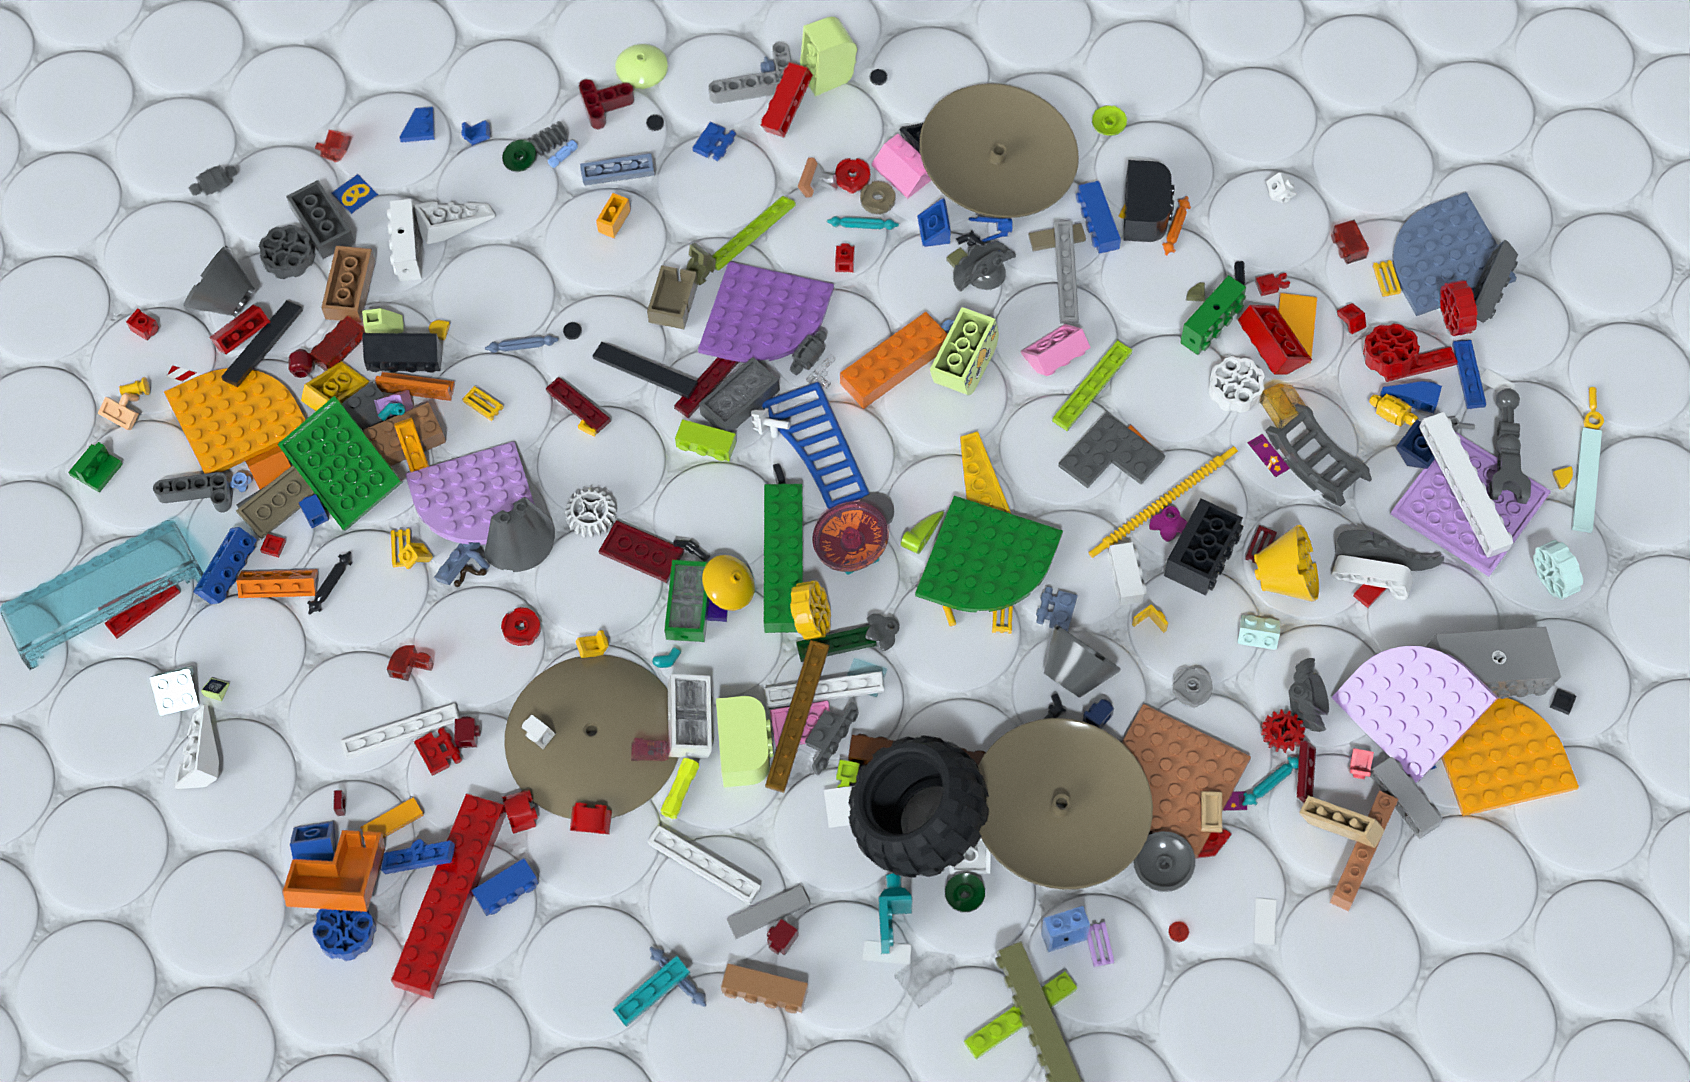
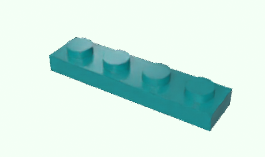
(651, 991)

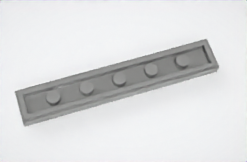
(1066, 272)

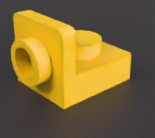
(414, 553)

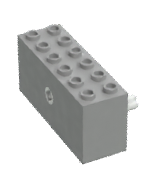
(1505, 660)

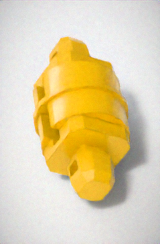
(1393, 409)

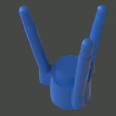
(1003, 225)

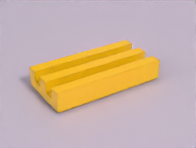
(1384, 266)
(494, 411)
(400, 534)
(1001, 628)

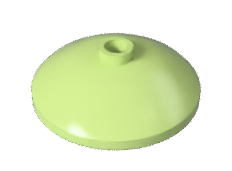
(642, 72)

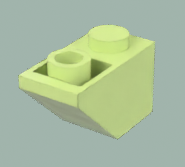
(382, 321)

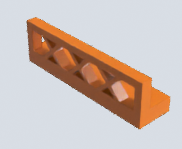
(416, 385)
(277, 583)

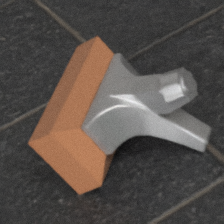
(814, 177)

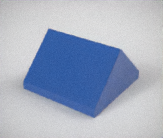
(934, 225)

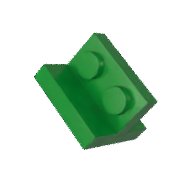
(95, 467)

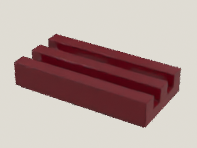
(1267, 531)

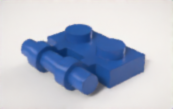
(709, 140)

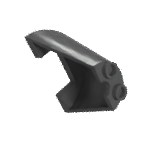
(519, 537)

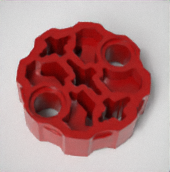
(1458, 307)
(1391, 350)

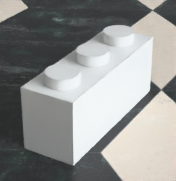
(1127, 573)

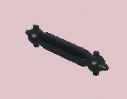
(329, 583)

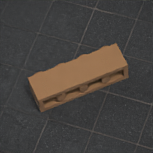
(764, 988)

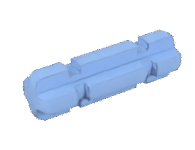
(563, 153)

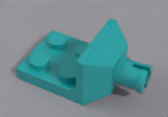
(892, 901)

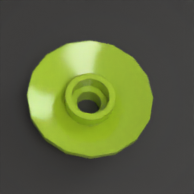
(1111, 115)

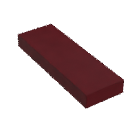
(1306, 771)

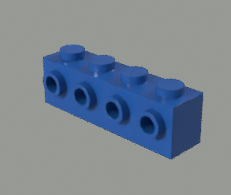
(225, 566)

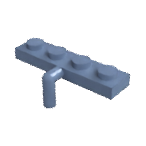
(458, 560)

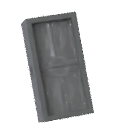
(739, 395)

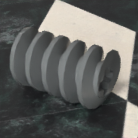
(548, 138)

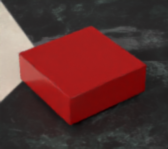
(273, 545)

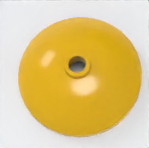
(721, 585)

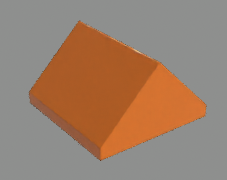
(268, 466)

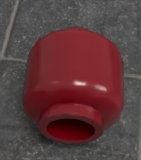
(300, 363)

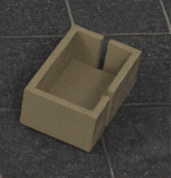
(672, 298)

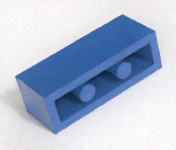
(505, 887)

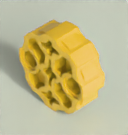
(810, 610)

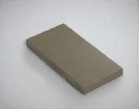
(275, 502)

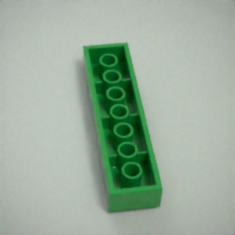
(782, 553)

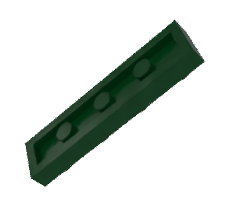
(839, 642)

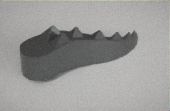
(1379, 548)

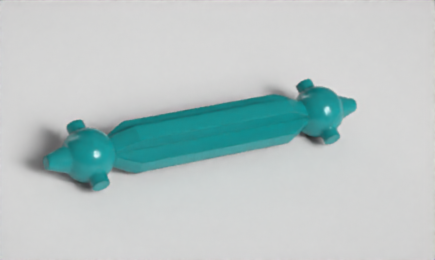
(866, 223)
(1271, 781)

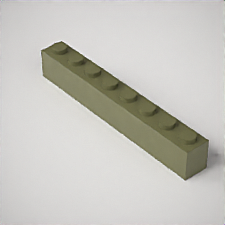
(1036, 1014)

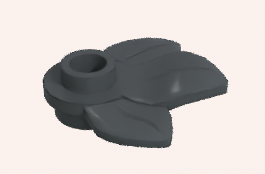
(881, 632)

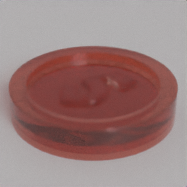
(1178, 931)

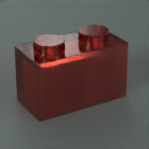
(1350, 242)

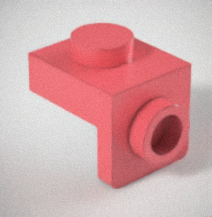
(1361, 763)

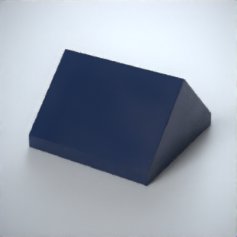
(1415, 449)

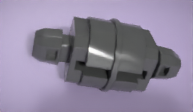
(213, 180)
(808, 352)

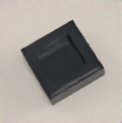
(778, 474)
(1563, 701)

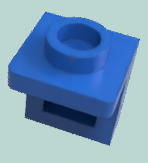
(476, 133)

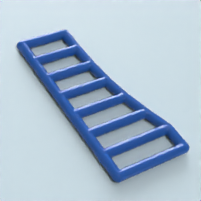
(809, 459)

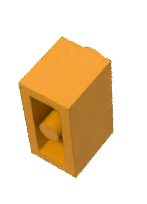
(613, 215)

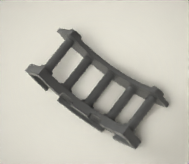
(1303, 469)

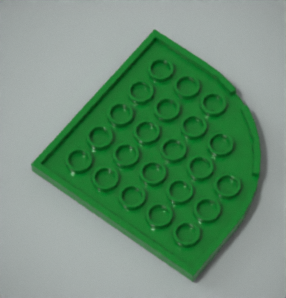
(986, 558)

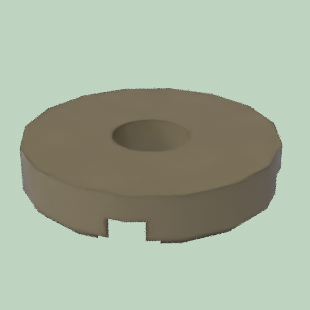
(877, 206)

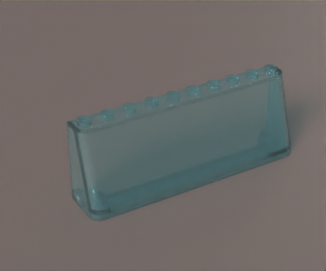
(98, 590)

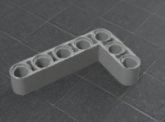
(752, 85)

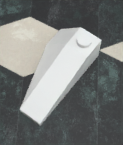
(444, 221)
(200, 753)

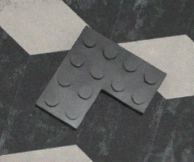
(1107, 444)

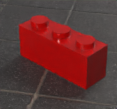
(239, 329)

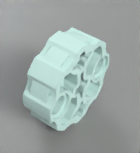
(1558, 569)

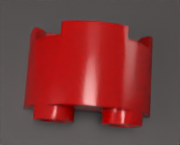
(519, 811)
(590, 819)

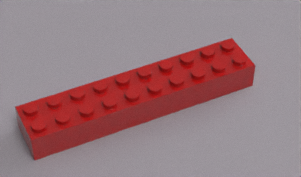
(449, 897)

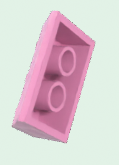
(901, 166)
(1056, 349)

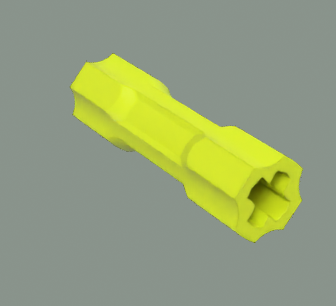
(673, 802)

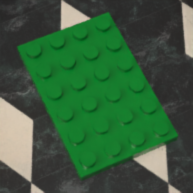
(340, 463)

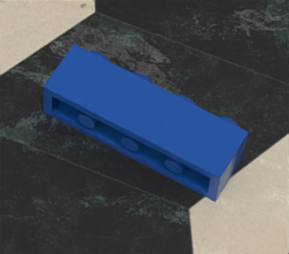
(1098, 217)

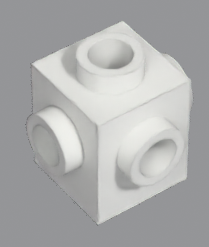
(1281, 188)

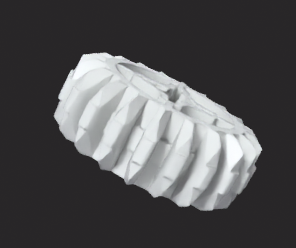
(586, 521)

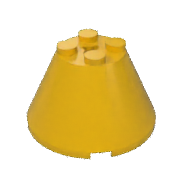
(1287, 566)

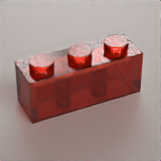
(337, 343)

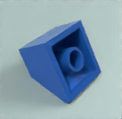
(314, 842)

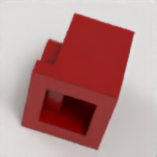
(844, 258)
(142, 324)

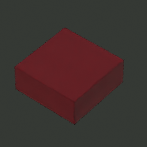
(339, 802)

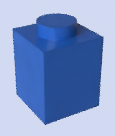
(313, 511)

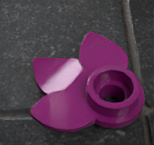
(1168, 526)

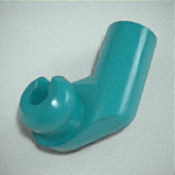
(392, 409)

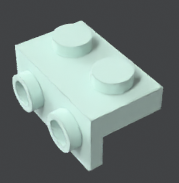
(1259, 632)

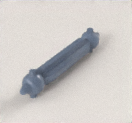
(523, 343)
(697, 997)

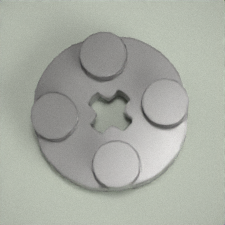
(1192, 697)

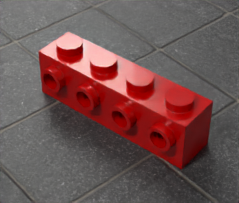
(786, 99)

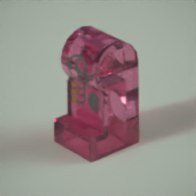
(649, 750)

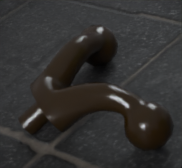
(457, 583)

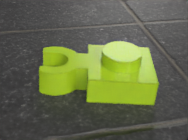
(847, 773)

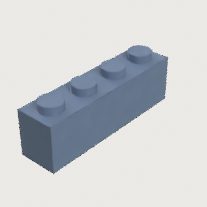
(617, 169)

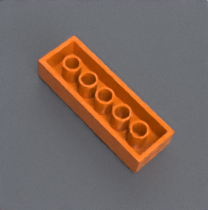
(893, 360)

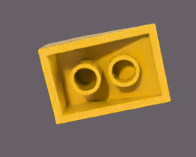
(336, 381)

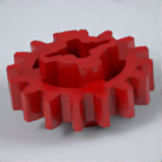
(1274, 728)

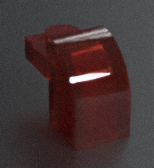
(334, 146)
(405, 659)

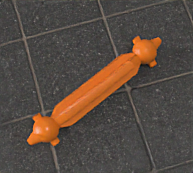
(1176, 225)

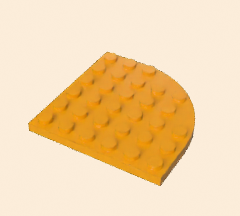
(230, 421)
(1507, 760)

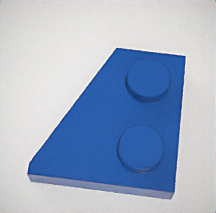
(419, 126)

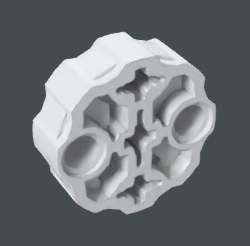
(1236, 384)

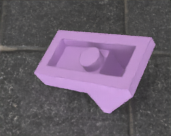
(400, 397)

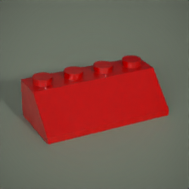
(1274, 339)

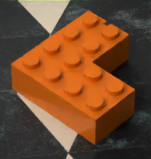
(339, 883)

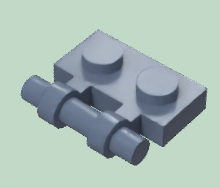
(1062, 610)

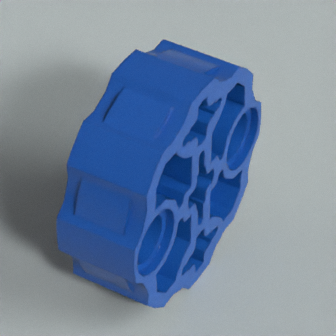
(330, 943)

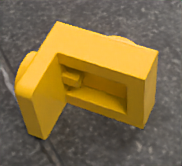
(592, 645)

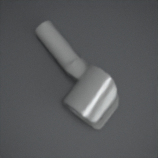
(1460, 425)

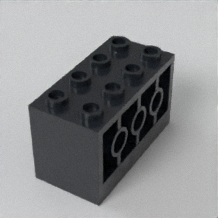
(1204, 547)

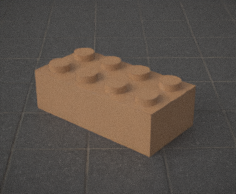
(348, 283)
(387, 441)

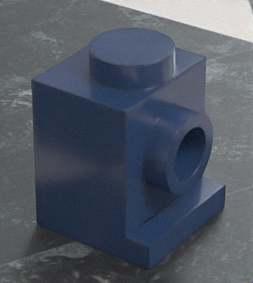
(1099, 713)

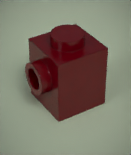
(466, 732)
(781, 937)

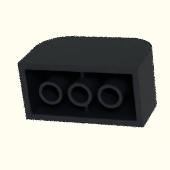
(1147, 201)

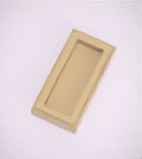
(1211, 811)

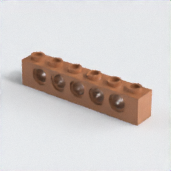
(1362, 855)

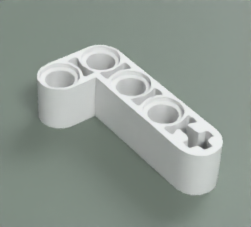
(1374, 573)

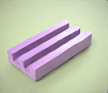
(1096, 928)

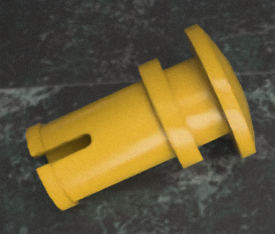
(136, 388)

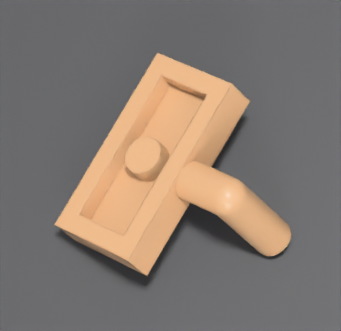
(118, 412)

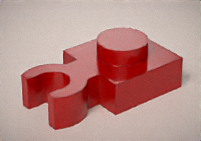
(1269, 284)

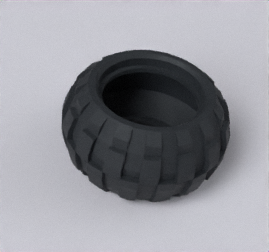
(888, 786)

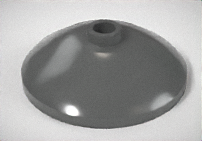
(1169, 849)

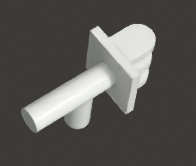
(762, 421)

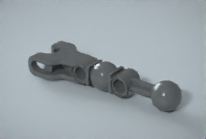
(1509, 471)

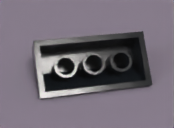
(402, 352)

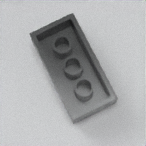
(320, 219)

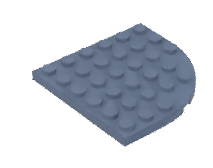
(1440, 247)

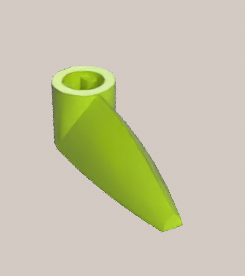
(918, 537)

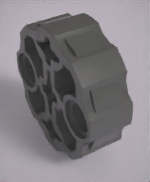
(291, 249)

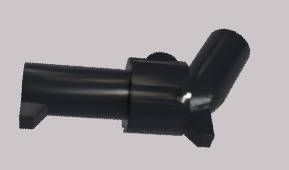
(971, 239)
(692, 548)
(1056, 709)

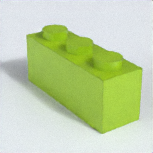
(705, 440)

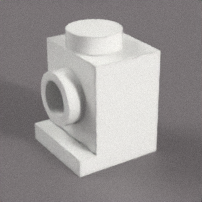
(537, 731)

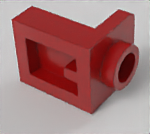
(1353, 317)

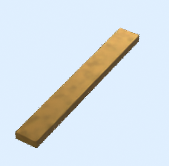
(797, 716)

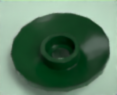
(515, 151)
(965, 883)

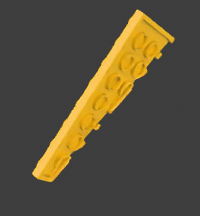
(979, 476)

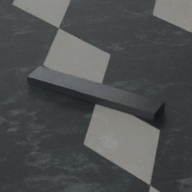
(261, 343)
(645, 370)

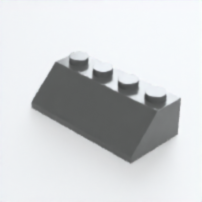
(1494, 279)
(363, 407)

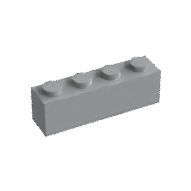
(1411, 803)

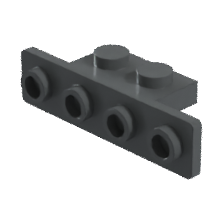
(828, 734)

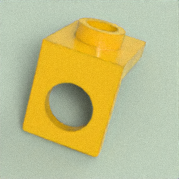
(1156, 616)

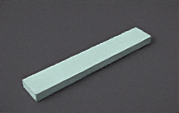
(1587, 480)

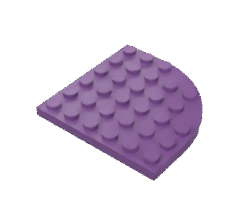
(763, 314)

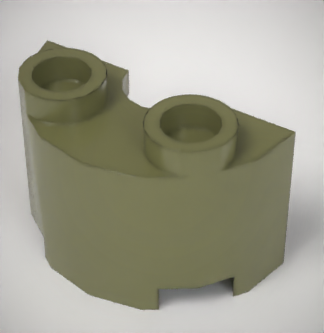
(701, 262)

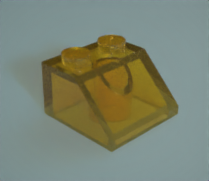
(1280, 403)

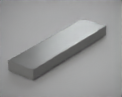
(768, 912)

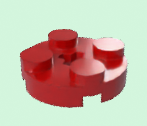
(856, 183)
(521, 637)

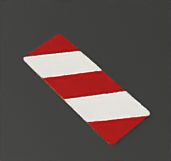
(181, 374)

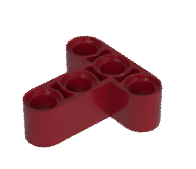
(604, 100)

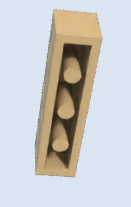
(1342, 821)

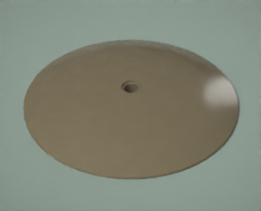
(999, 150)
(582, 697)
(1088, 773)

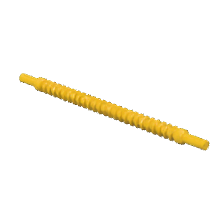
(1217, 461)

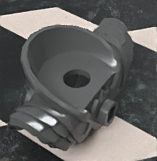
(983, 266)
(1309, 696)

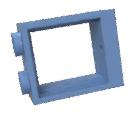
(1068, 924)

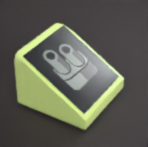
(215, 689)

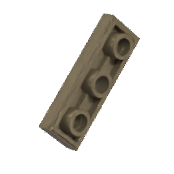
(1045, 239)

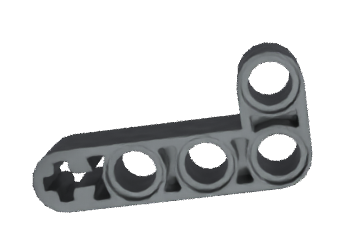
(169, 489)

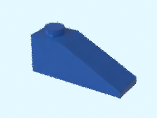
(1419, 395)

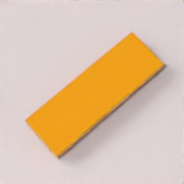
(411, 445)
(395, 818)

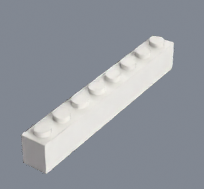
(1466, 484)

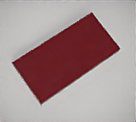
(640, 551)

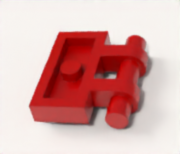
(432, 754)

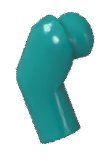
(666, 661)

